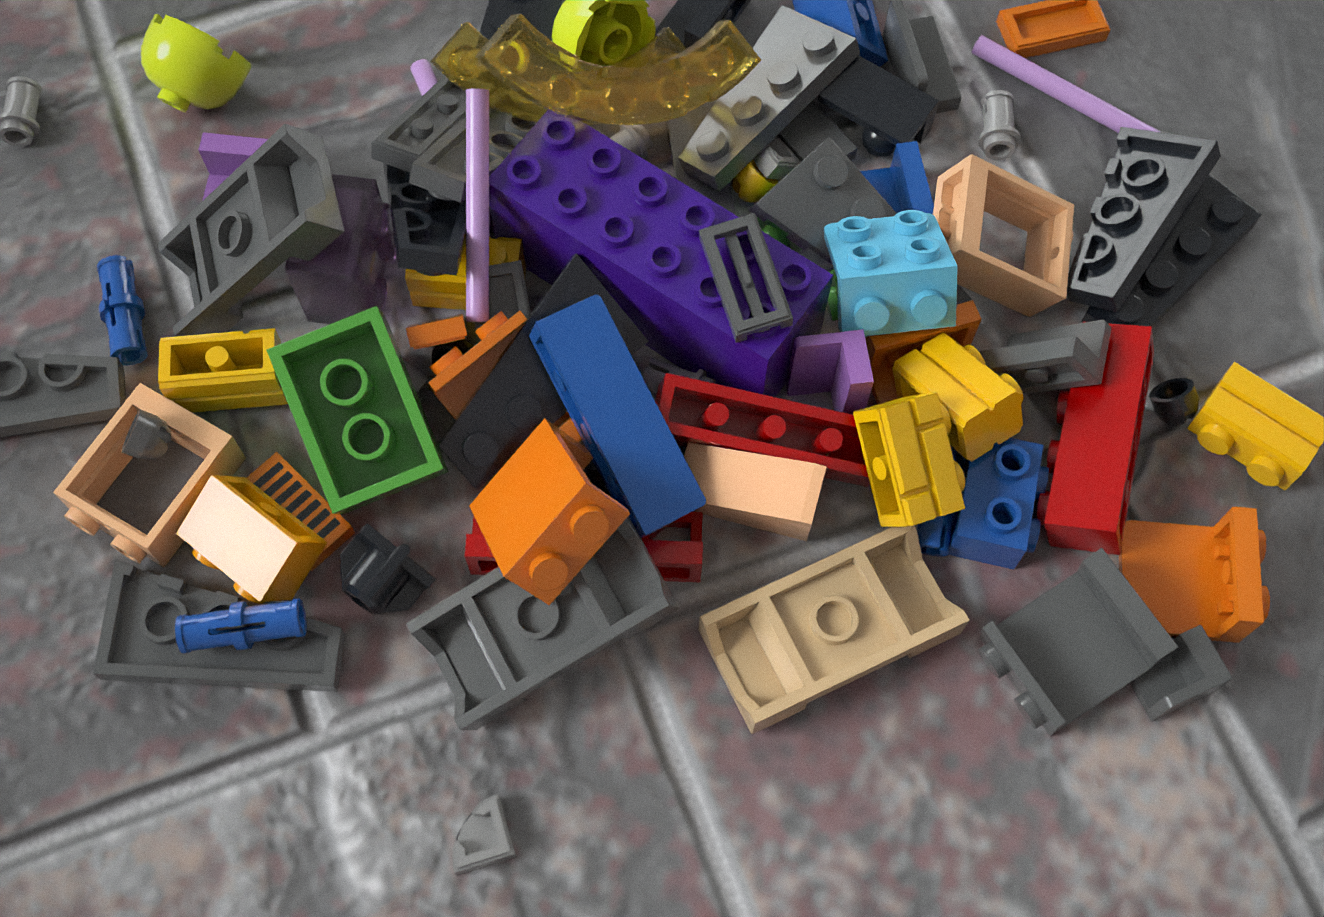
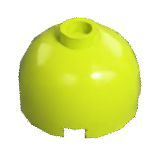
(603, 29)
(190, 65)

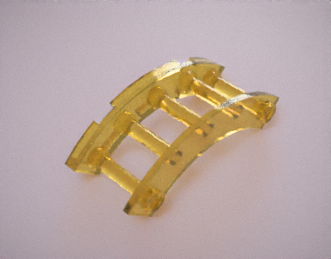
(651, 86)

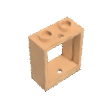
(959, 208)
(105, 461)

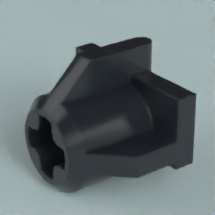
(380, 574)

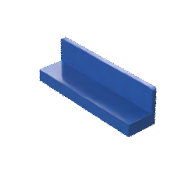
(616, 415)

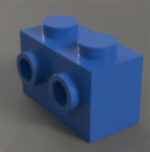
(1000, 504)

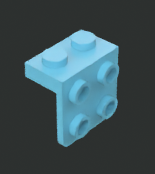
(892, 273)

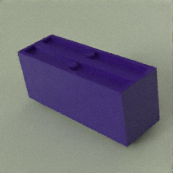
(639, 235)

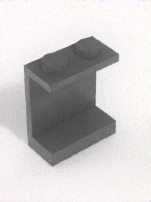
(1076, 644)

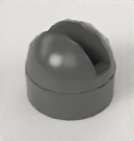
(147, 437)

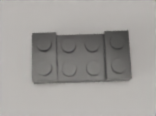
(251, 224)
(506, 643)

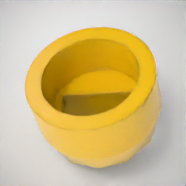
(752, 183)

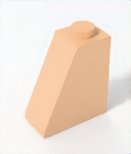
(757, 488)

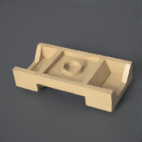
(828, 626)

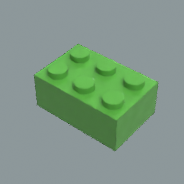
(357, 411)

